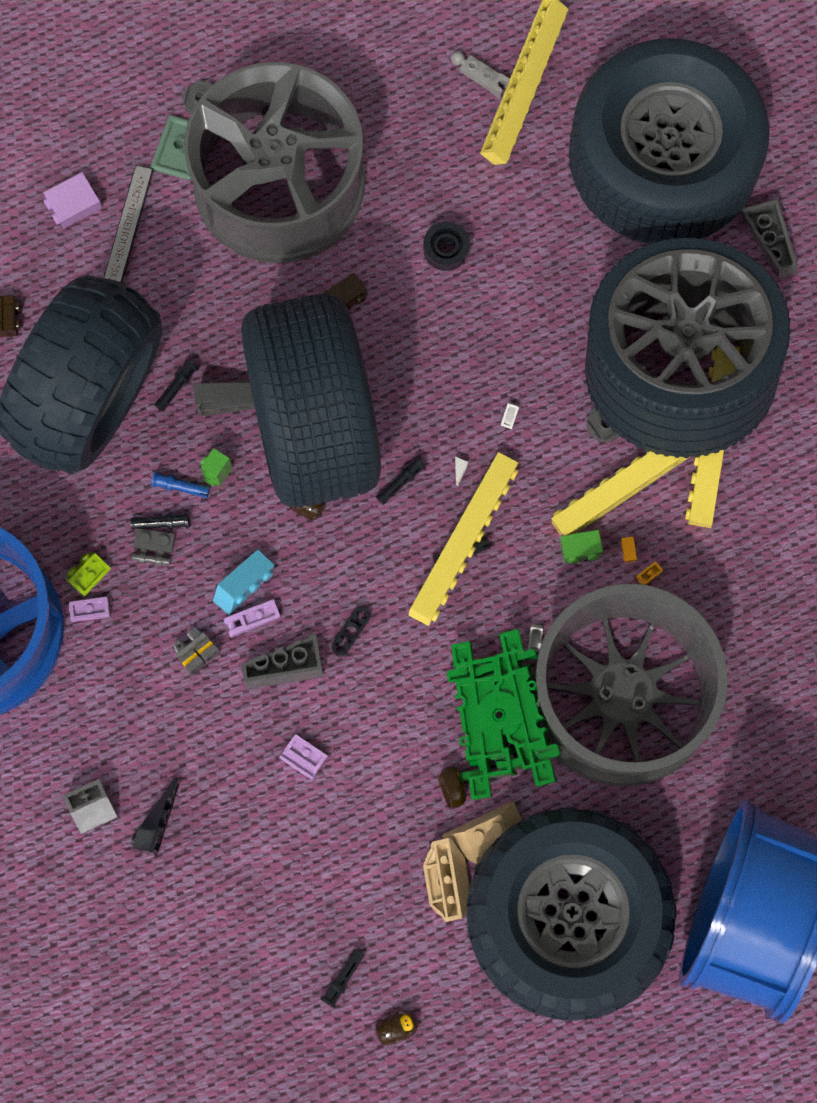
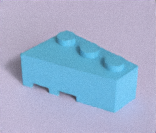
(242, 582)

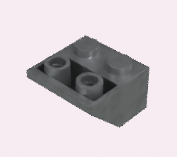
(90, 806)

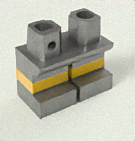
(200, 644)

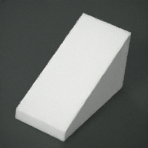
(510, 415)
(460, 467)
(535, 637)

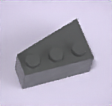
(223, 397)

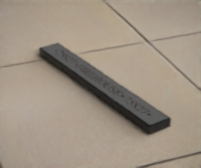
(128, 223)

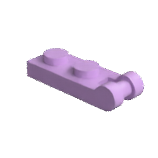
(252, 618)

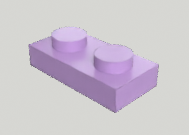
(89, 609)

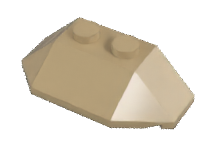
(480, 833)
(446, 880)

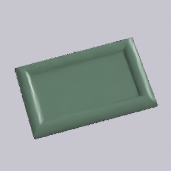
(170, 151)

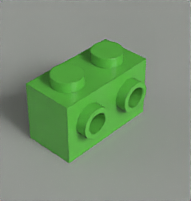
(215, 468)
(581, 546)

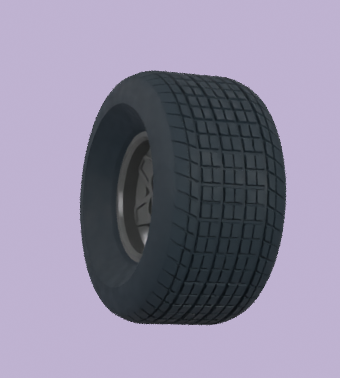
(675, 87)
(312, 400)

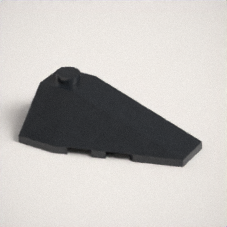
(153, 828)

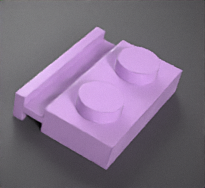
(303, 757)

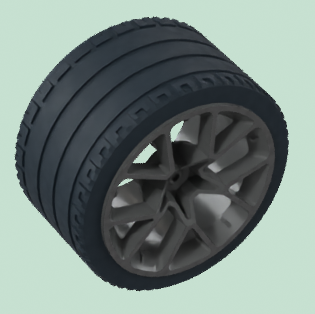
(695, 287)

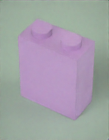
(71, 200)

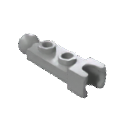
(480, 73)

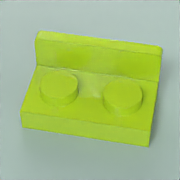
(87, 573)

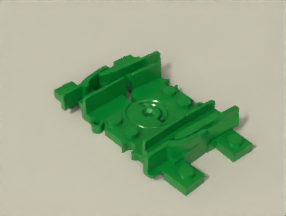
(503, 690)

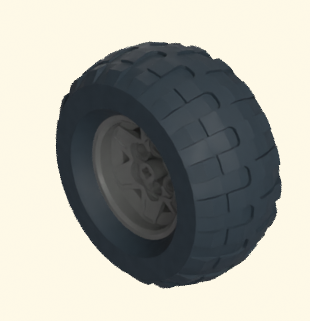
(79, 373)
(531, 965)

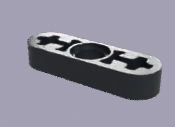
(347, 646)

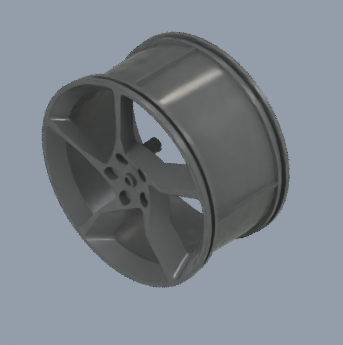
(272, 155)

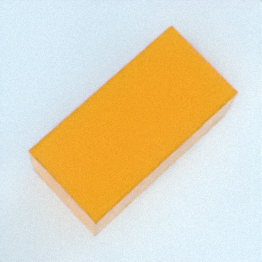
(628, 550)
(649, 573)

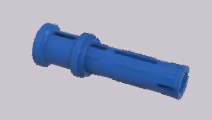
(171, 483)

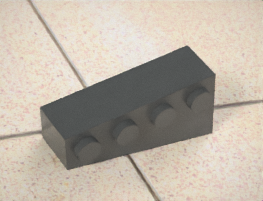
(771, 236)
(284, 665)

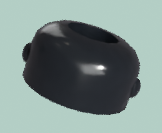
(443, 233)

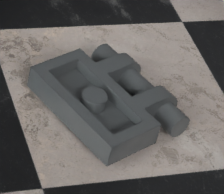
(153, 541)

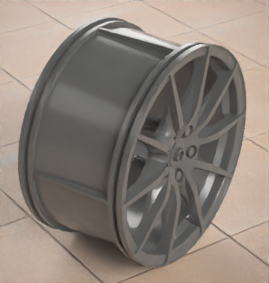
(626, 691)

